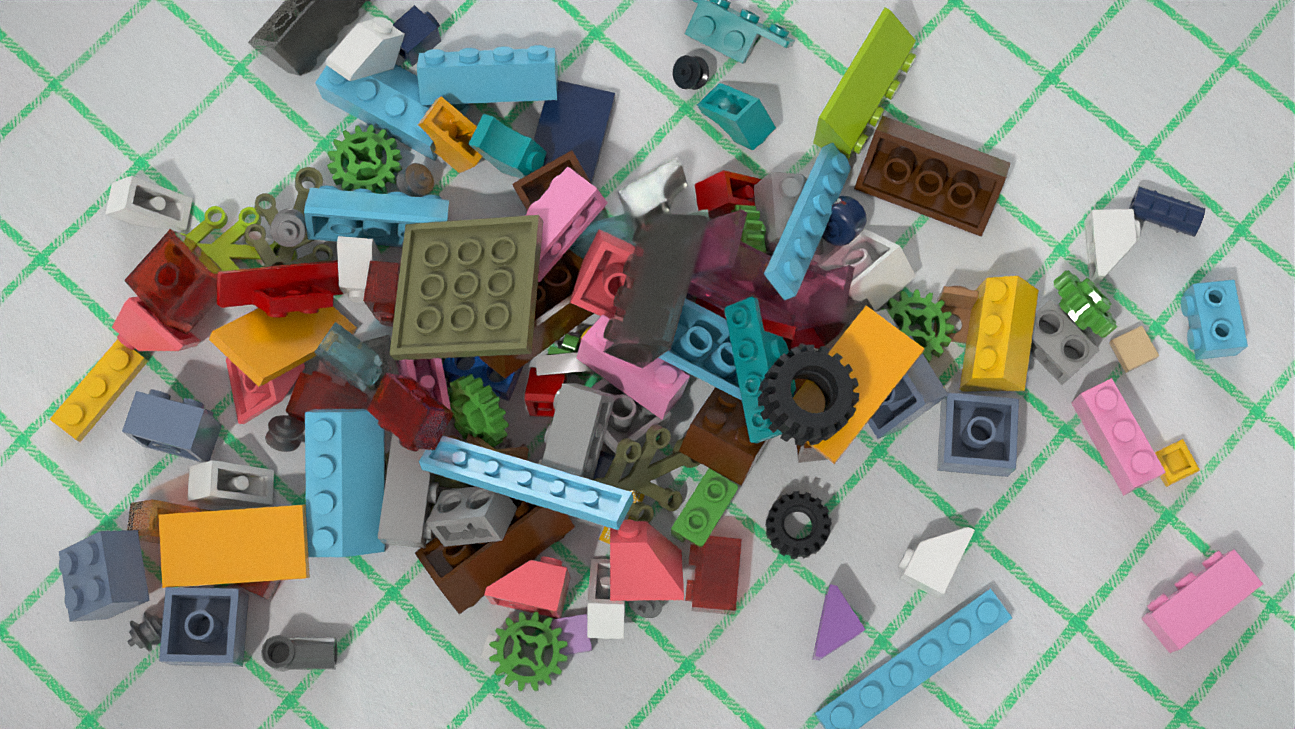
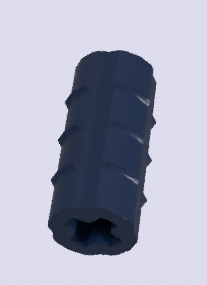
(1167, 211)

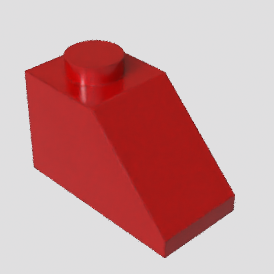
(724, 191)
(542, 391)

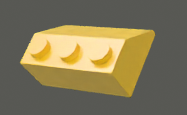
(999, 336)

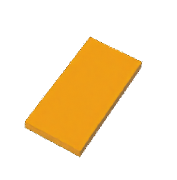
(272, 346)
(879, 362)
(234, 546)

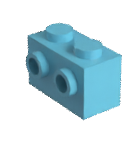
(1214, 319)

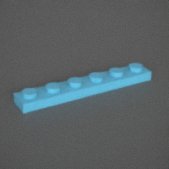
(807, 222)
(528, 482)
(915, 664)

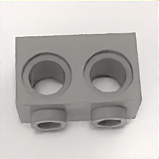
(1050, 347)
(471, 516)

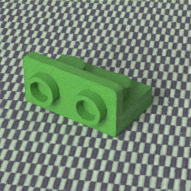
(704, 509)

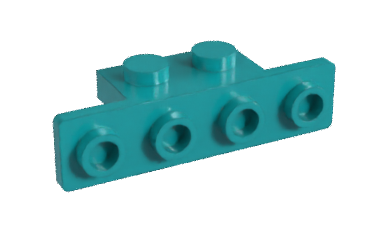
(731, 31)
(753, 356)

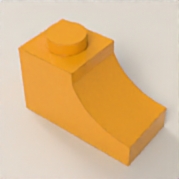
(451, 135)

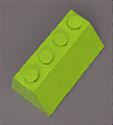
(866, 86)

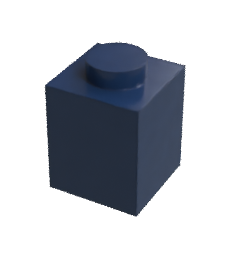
(420, 33)

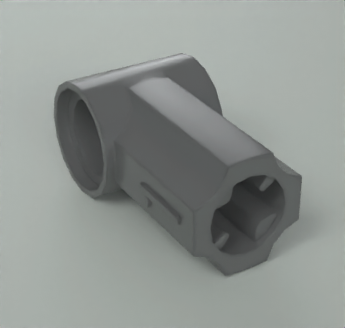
(304, 653)

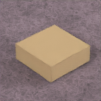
(1134, 349)

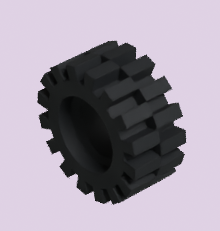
(798, 503)

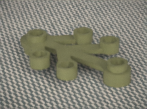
(286, 253)
(644, 472)

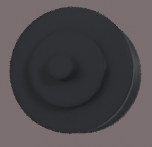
(690, 72)

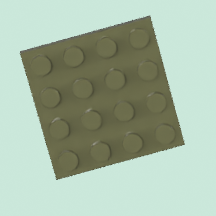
(467, 288)

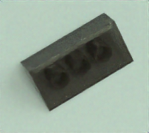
(303, 31)
(654, 287)

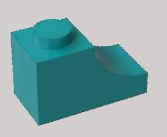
(738, 115)
(506, 148)

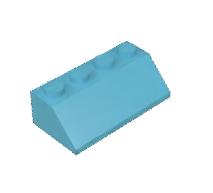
(488, 75)
(386, 102)
(368, 214)
(704, 348)
(343, 482)

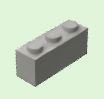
(577, 429)
(407, 499)

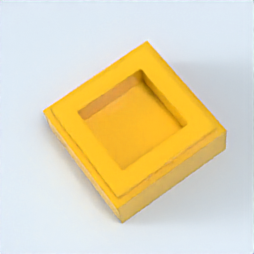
(1176, 462)

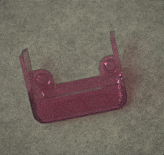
(735, 271)

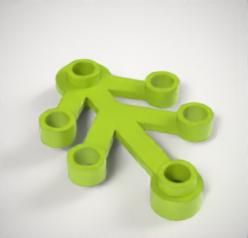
(223, 248)

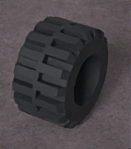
(827, 375)

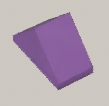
(836, 625)

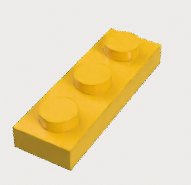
(98, 390)

